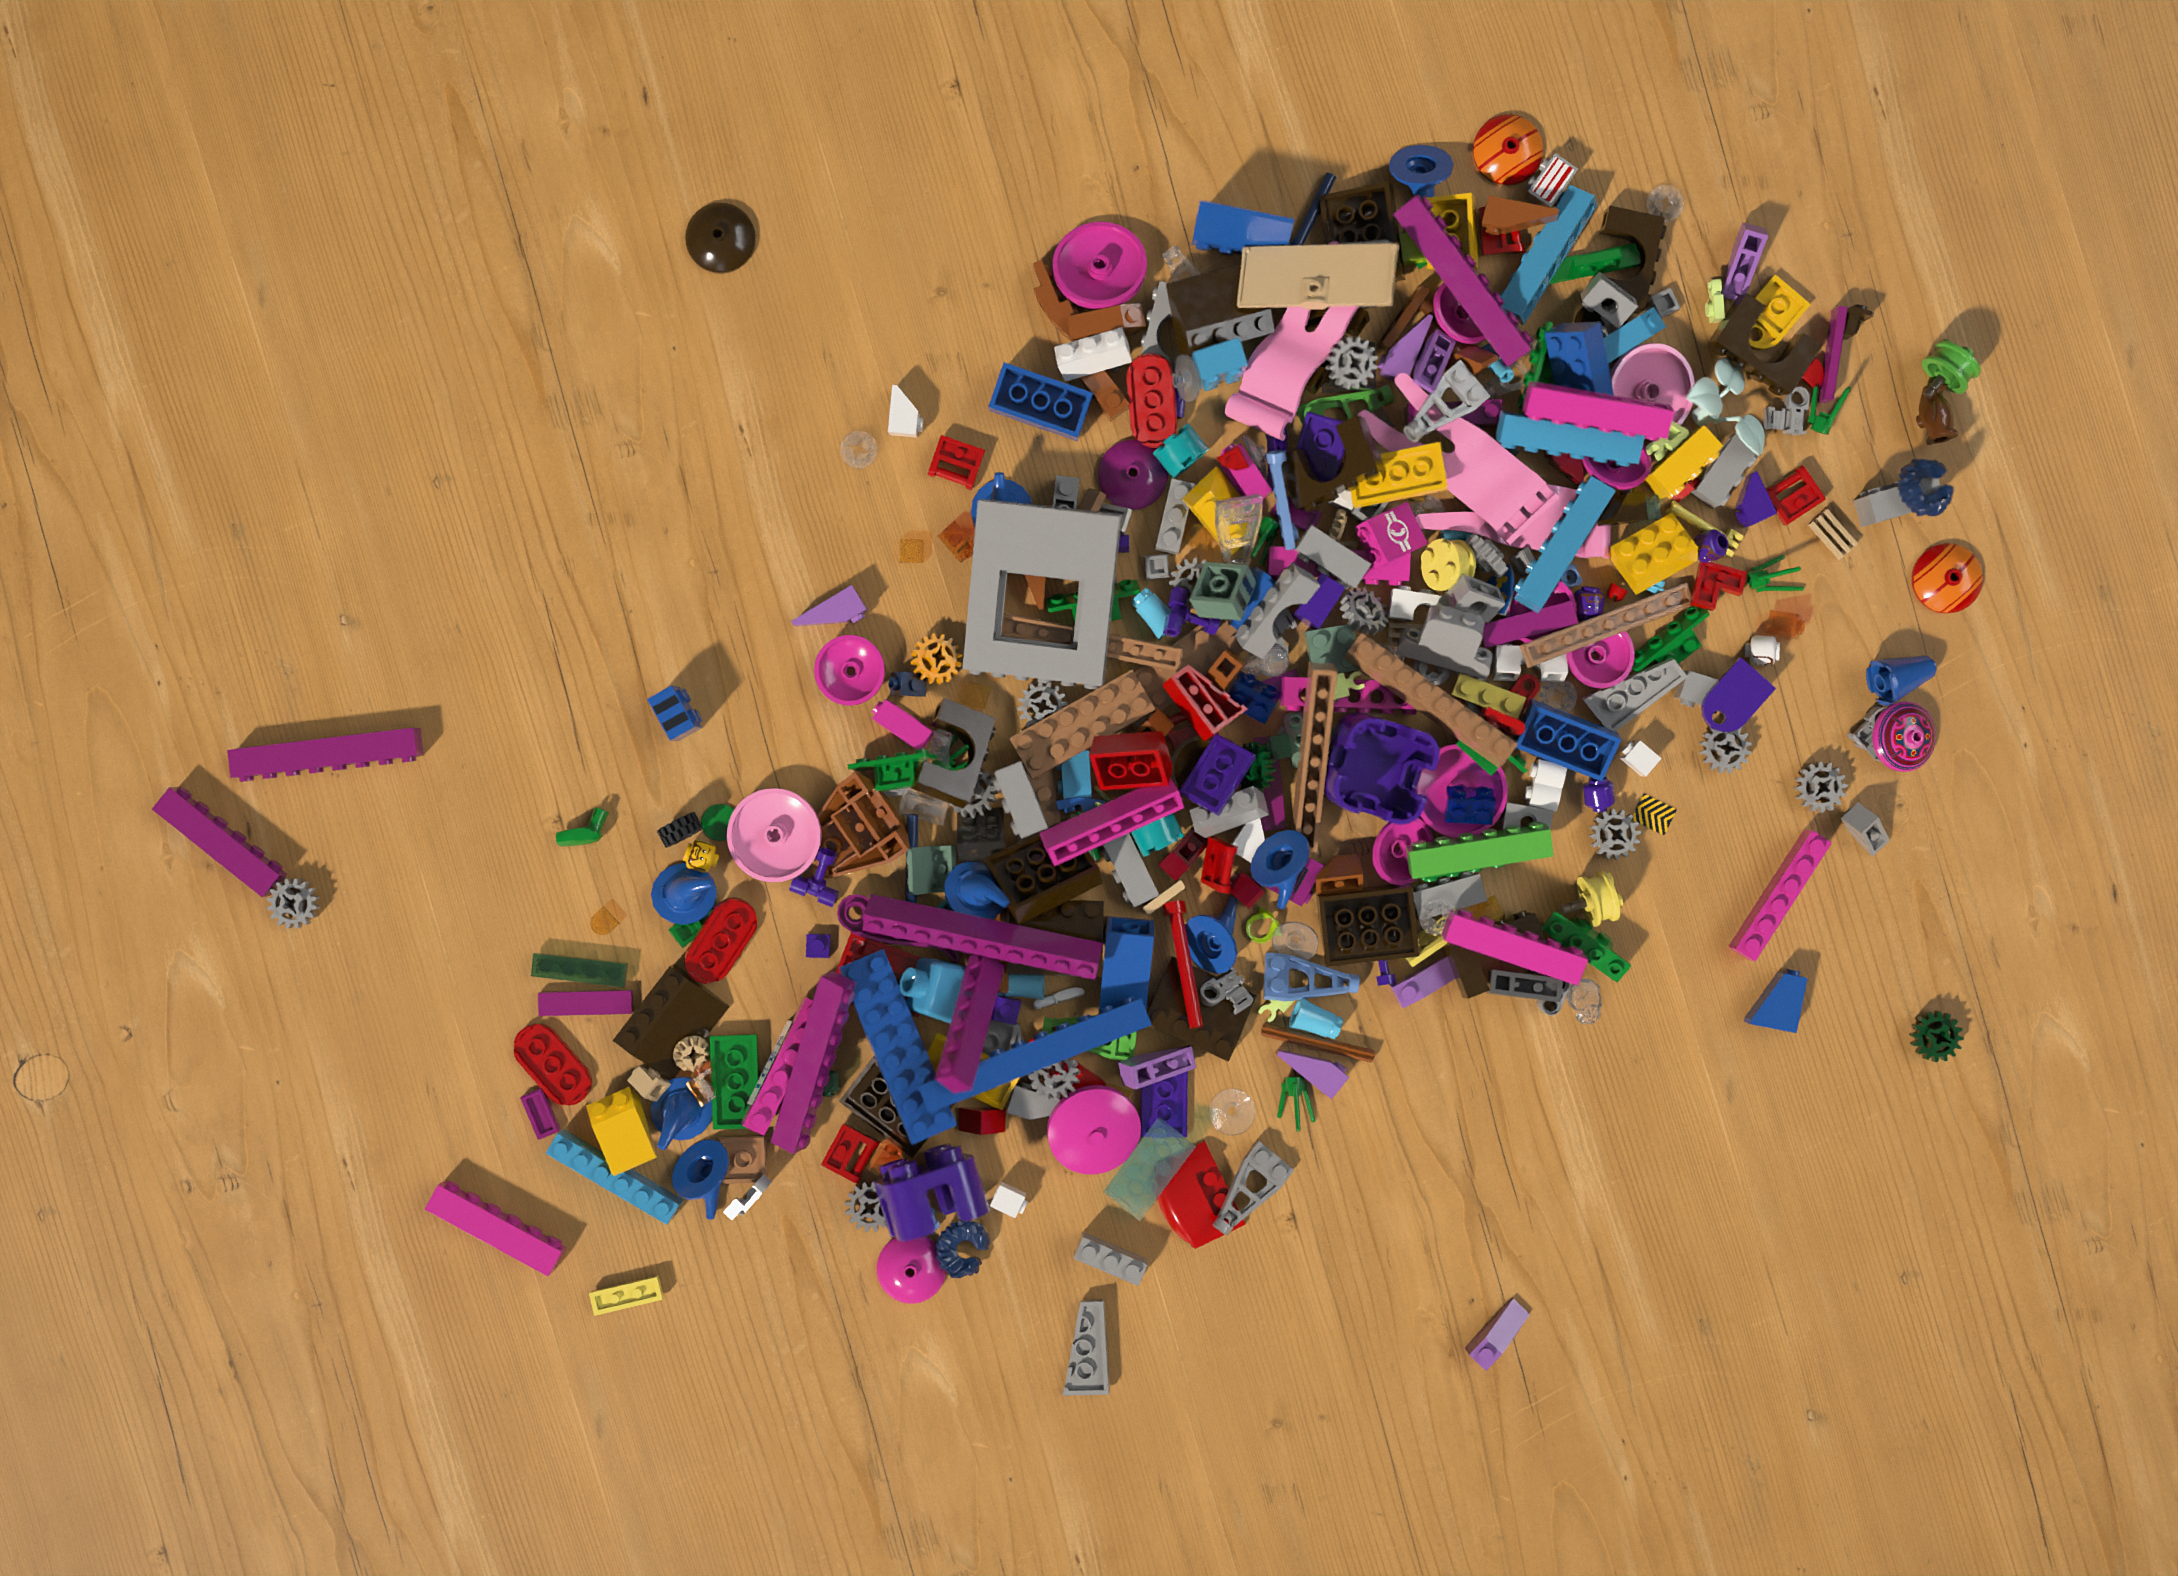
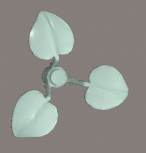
(1707, 397)

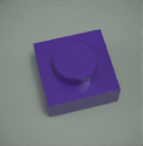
(818, 945)

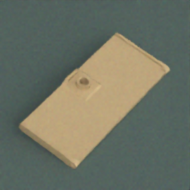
(1317, 276)

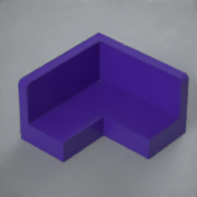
(1320, 604)

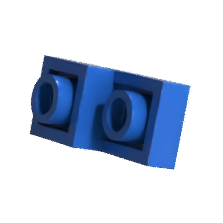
(1072, 804)

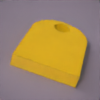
(1781, 312)

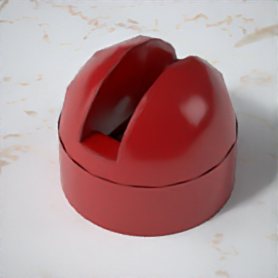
(1616, 590)

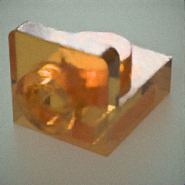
(957, 541)
(1785, 624)
(700, 1088)
(883, 1155)

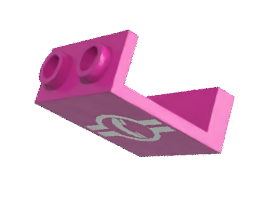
(1390, 535)

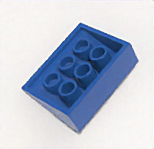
(1233, 228)

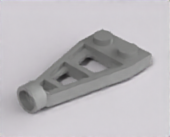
(1464, 386)
(1269, 1166)

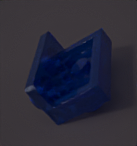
(1255, 696)
(1469, 805)

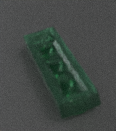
(579, 969)

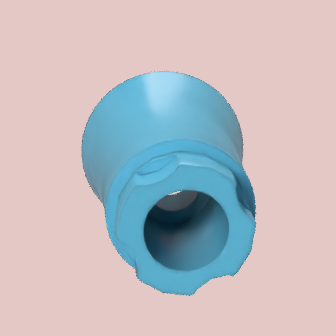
(1152, 610)
(1026, 986)
(1315, 1019)

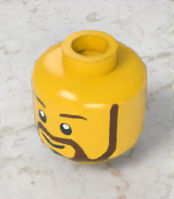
(700, 856)

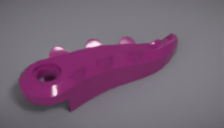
(856, 927)

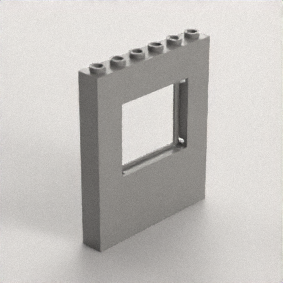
(1044, 544)

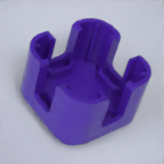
(1378, 767)
(905, 1187)

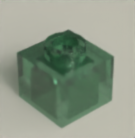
(1279, 746)
(833, 1085)

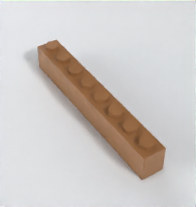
(1430, 700)
(1314, 751)

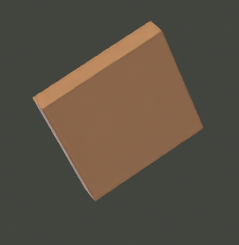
(746, 1158)

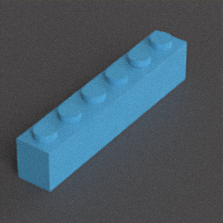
(1547, 253)
(1556, 438)
(1564, 544)
(627, 1185)

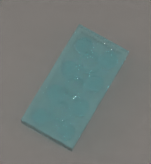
(1149, 1169)

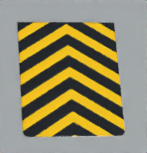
(1654, 814)

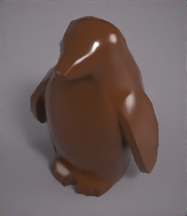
(1936, 417)

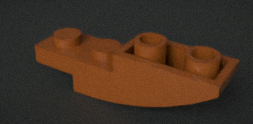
(1049, 300)

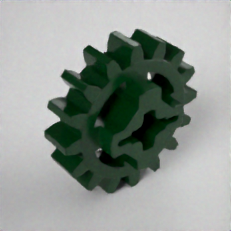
(1260, 770)
(1932, 1044)

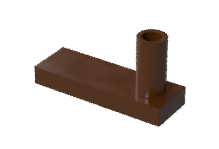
(1416, 301)

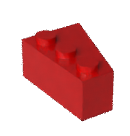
(1202, 702)

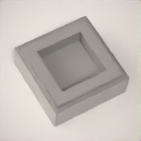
(1665, 302)
(1522, 560)
(1156, 566)

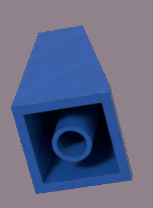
(1126, 961)

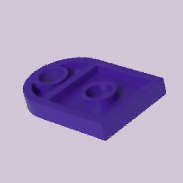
(1736, 695)

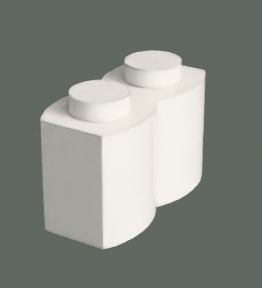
(1545, 785)

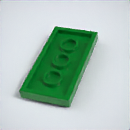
(733, 1077)

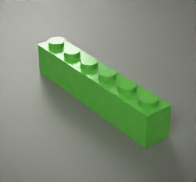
(1479, 850)

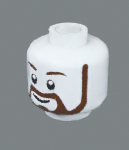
(1762, 650)

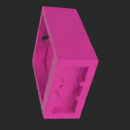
(1249, 480)
(902, 724)

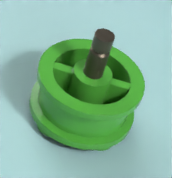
(1950, 366)

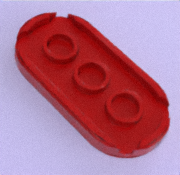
(1151, 399)
(720, 940)
(552, 1064)

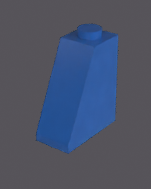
(1780, 1002)

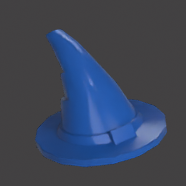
(1421, 168)
(1000, 490)
(1280, 861)
(973, 891)
(683, 894)
(1212, 939)
(679, 1113)
(700, 1173)

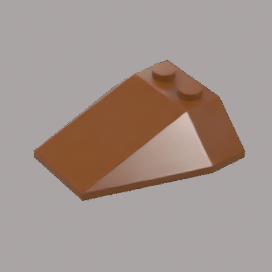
(860, 827)

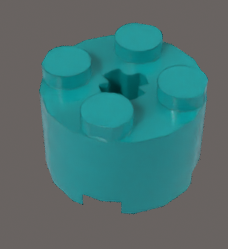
(1181, 451)
(1157, 834)

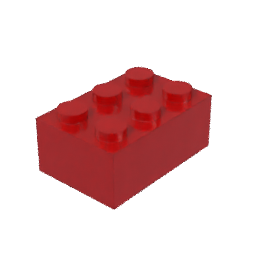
(1131, 760)

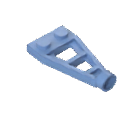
(1287, 529)
(1277, 979)

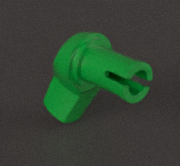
(584, 835)

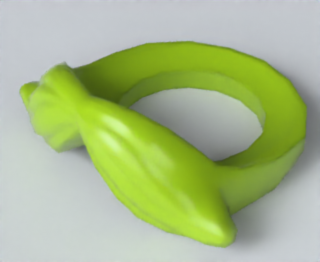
(1261, 914)

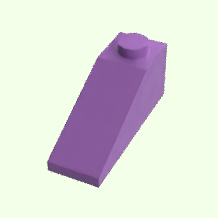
(1743, 260)
(1405, 352)
(1432, 360)
(840, 608)
(1422, 982)
(1156, 1066)
(1318, 1071)
(1497, 1334)

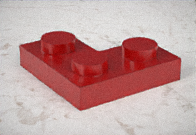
(1715, 578)

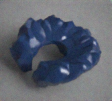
(1911, 490)
(947, 1248)

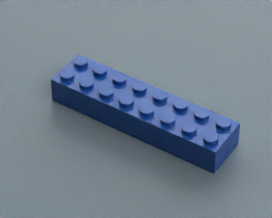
(895, 1044)

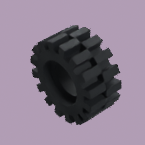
(679, 829)

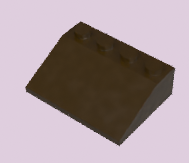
(1362, 216)
(1208, 313)
(1033, 881)
(1072, 918)
(1368, 925)
(667, 1015)
(1221, 1025)
(872, 1102)

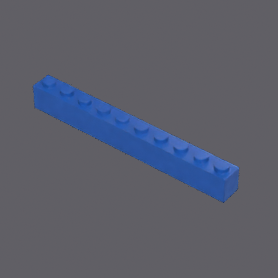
(1042, 1051)

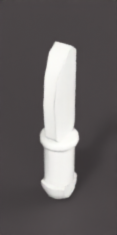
(1061, 996)

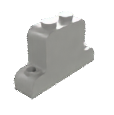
(1448, 641)

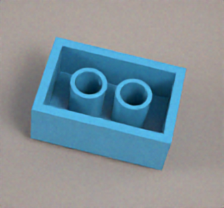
(1220, 364)

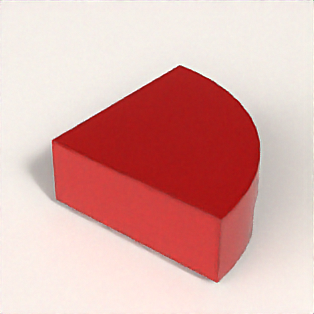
(1814, 374)
(1233, 459)
(1690, 486)

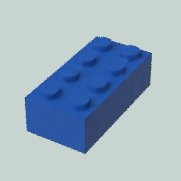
(1579, 357)
(1040, 401)
(1567, 740)

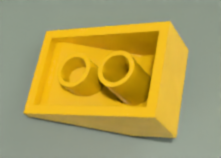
(622, 1130)

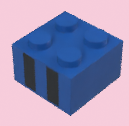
(675, 713)

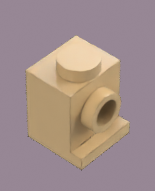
(648, 1083)

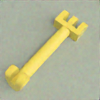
(1678, 510)

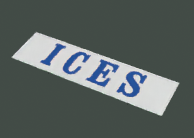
(769, 1062)

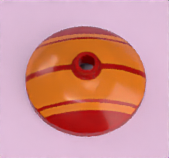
(1498, 161)
(1933, 582)

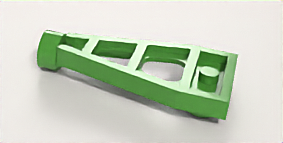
(1320, 405)
(1118, 1049)

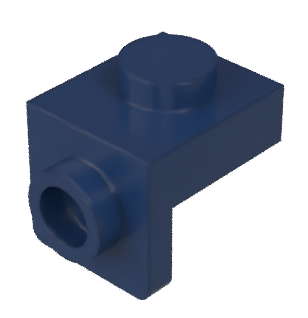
(907, 684)

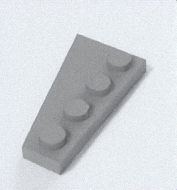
(1634, 694)
(1089, 1355)

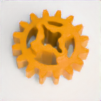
(926, 657)

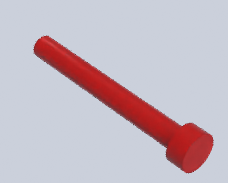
(1175, 912)

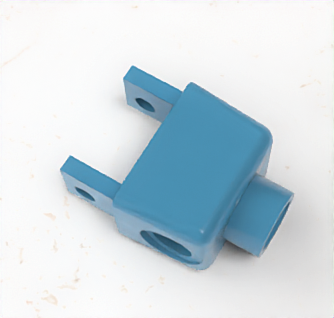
(933, 987)

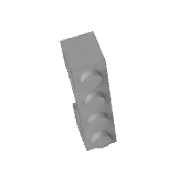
(1156, 318)
(1292, 588)

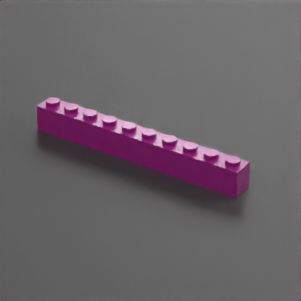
(982, 936)

